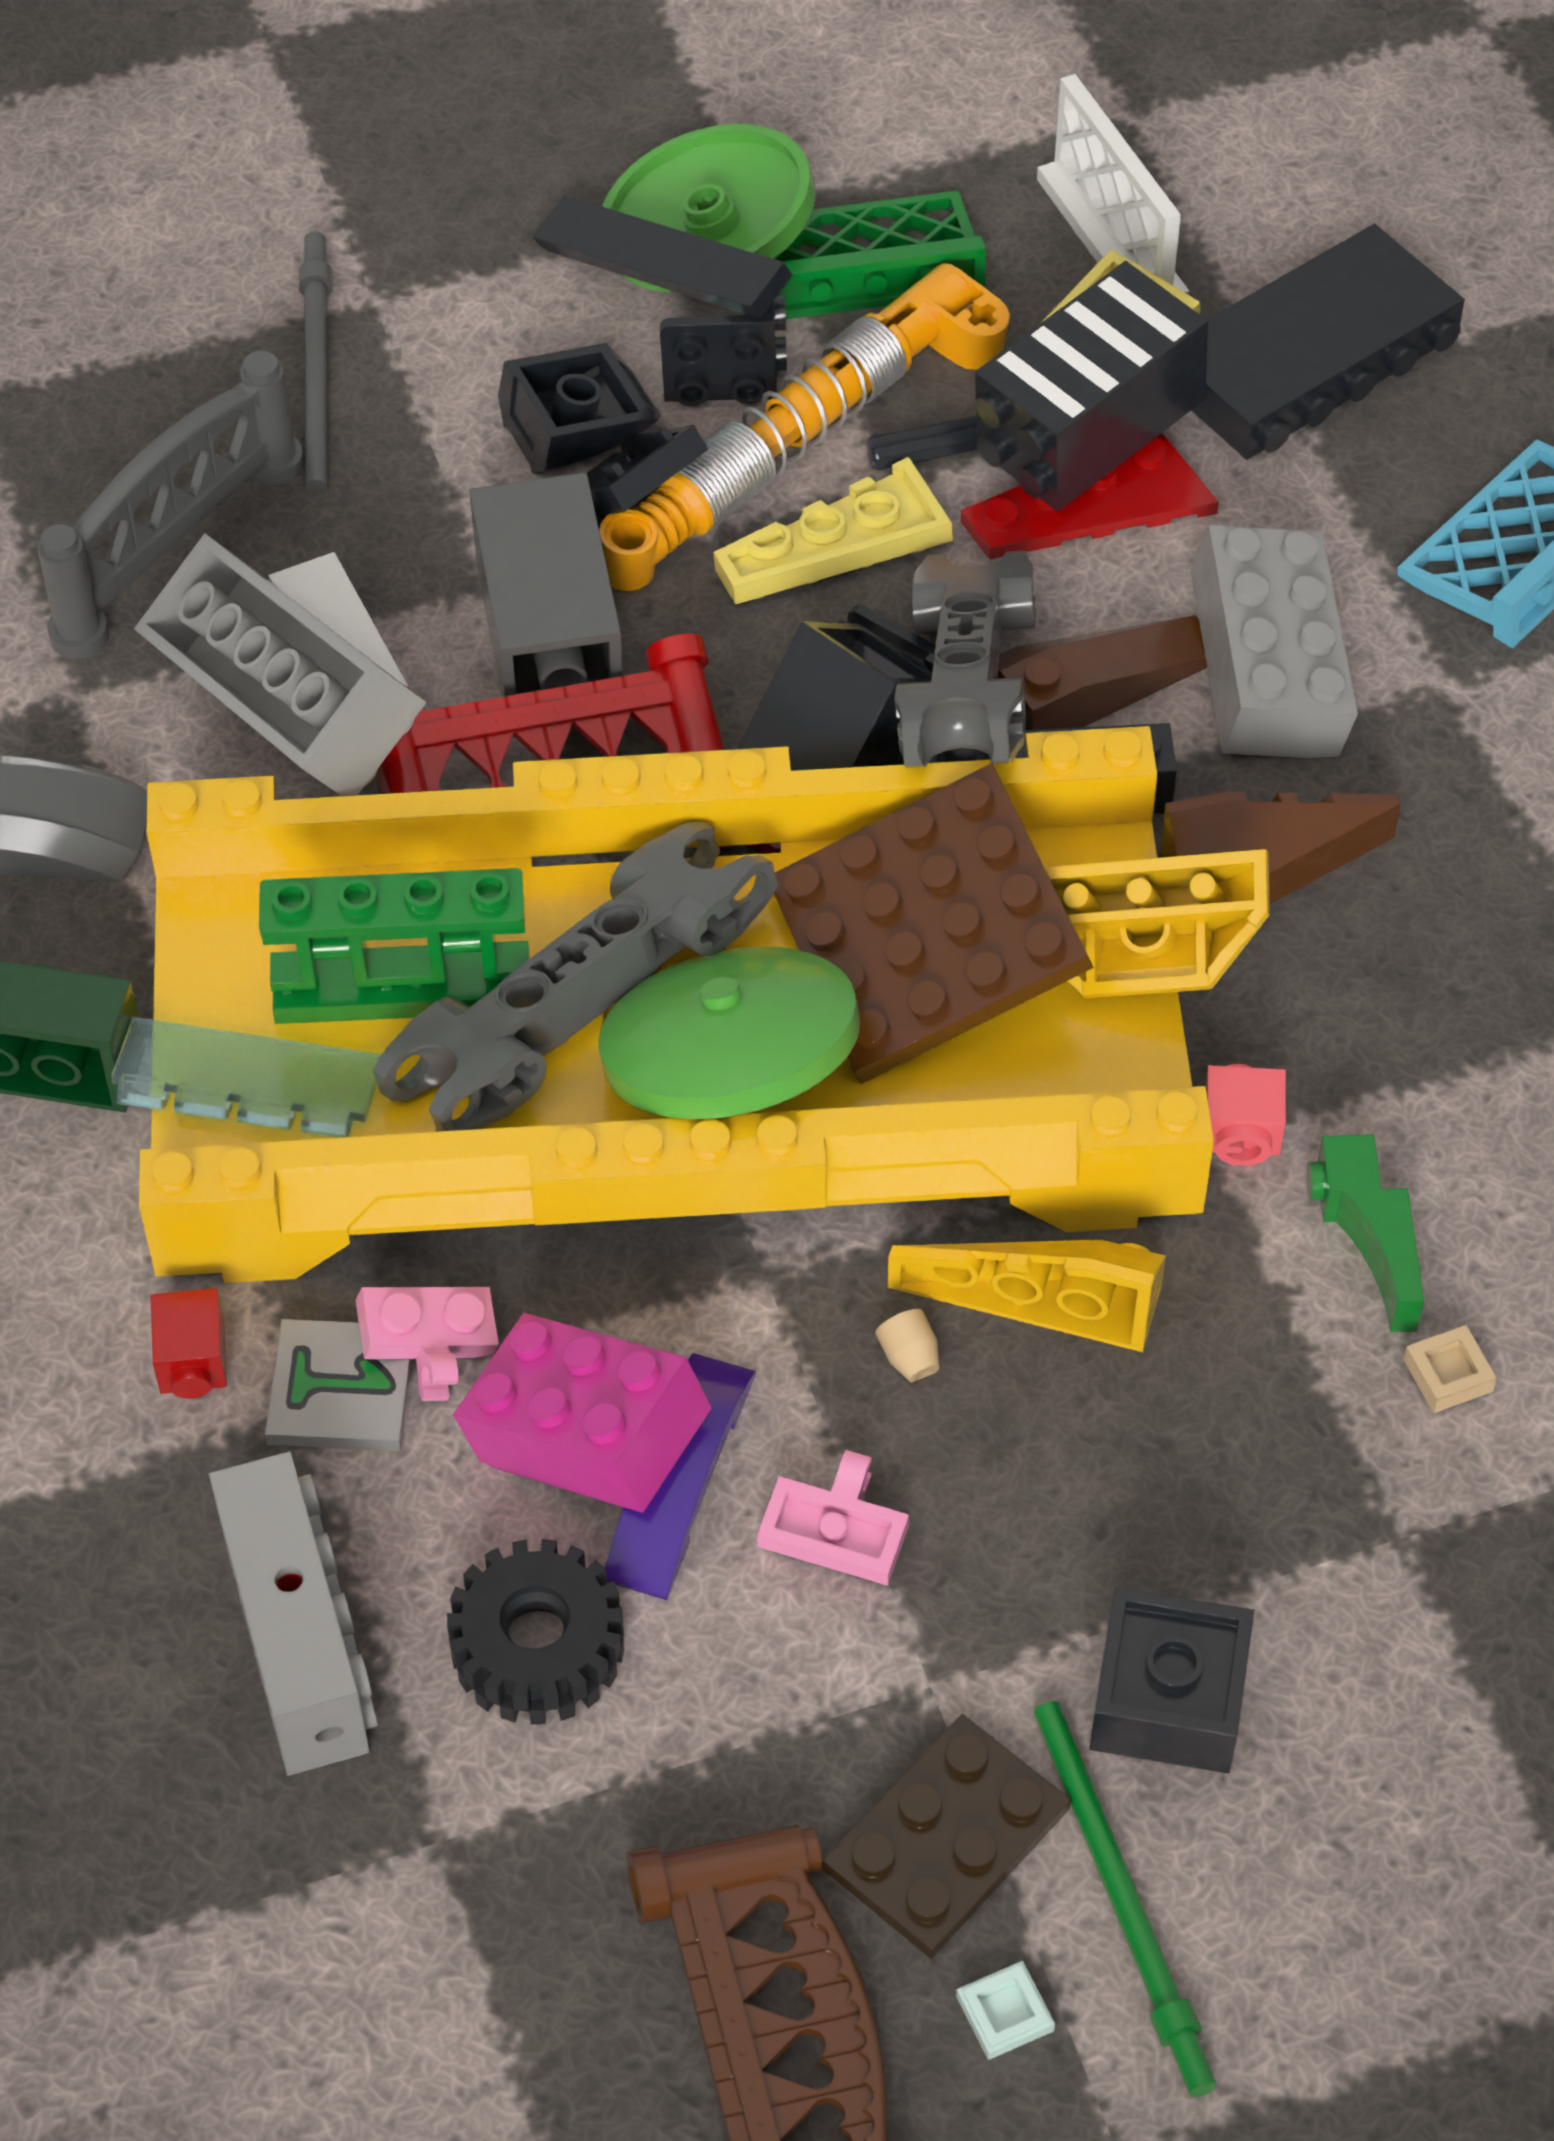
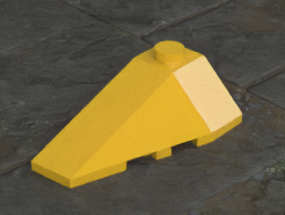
(1065, 1286)

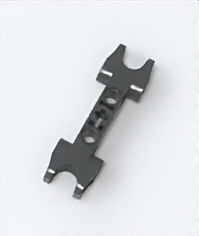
(965, 698)
(500, 1040)

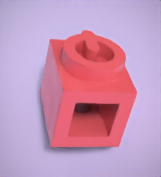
(1246, 1112)

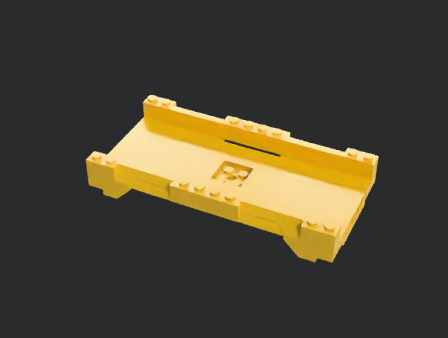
(1054, 1103)

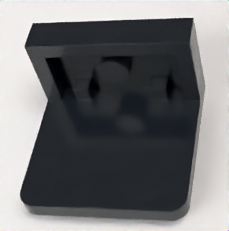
(723, 356)

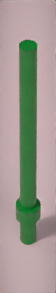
(1172, 2016)

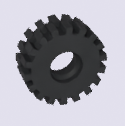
(544, 1676)

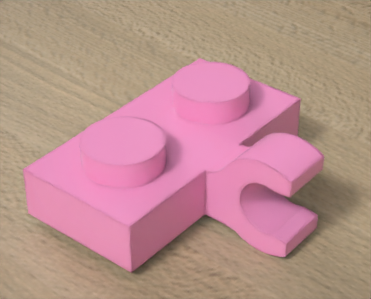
(428, 1326)
(835, 1525)

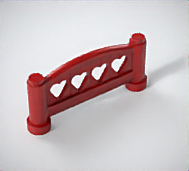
(666, 701)

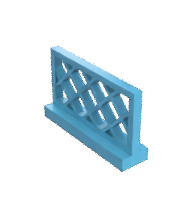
(1526, 587)

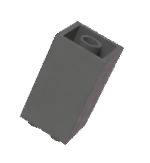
(545, 584)

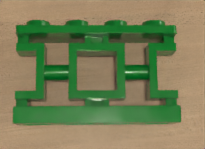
(344, 980)

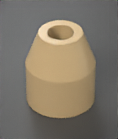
(910, 1344)

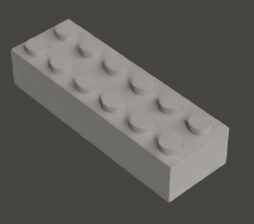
(280, 668)

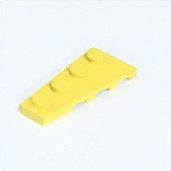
(853, 533)

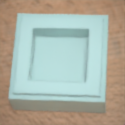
(1005, 2010)

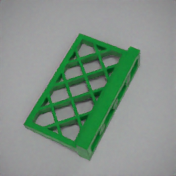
(856, 277)

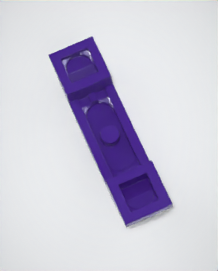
(654, 1543)

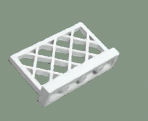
(1108, 189)

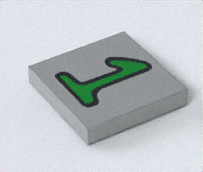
(332, 1394)

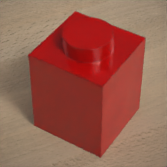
(188, 1342)

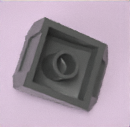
(68, 819)

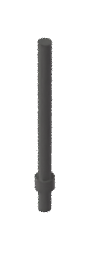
(314, 285)

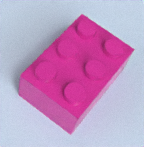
(583, 1411)

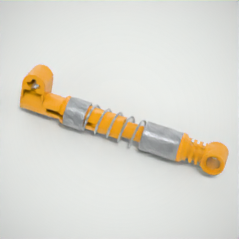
(852, 370)

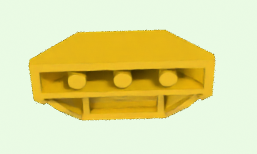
(1163, 919)

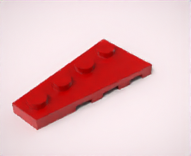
(1140, 491)

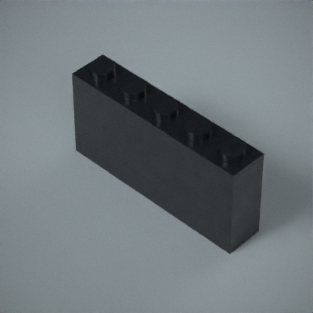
(1322, 339)

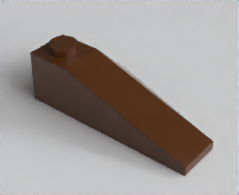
(1099, 673)
(1299, 836)

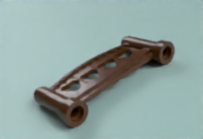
(708, 1896)

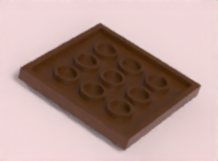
(933, 919)

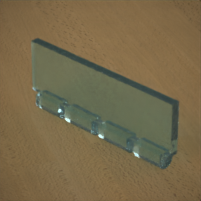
(258, 1072)

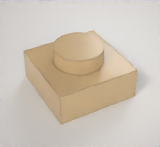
(1450, 1369)

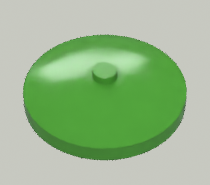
(724, 185)
(729, 1032)

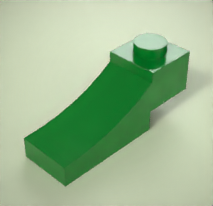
(1375, 1220)

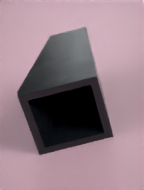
(834, 699)

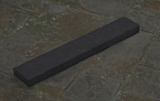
(663, 256)

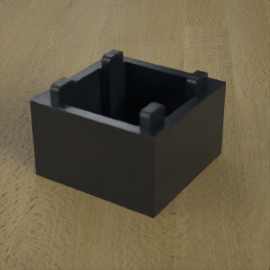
(1172, 1680)

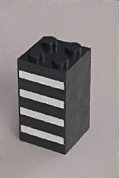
(1091, 385)

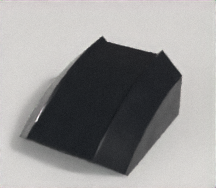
(572, 405)

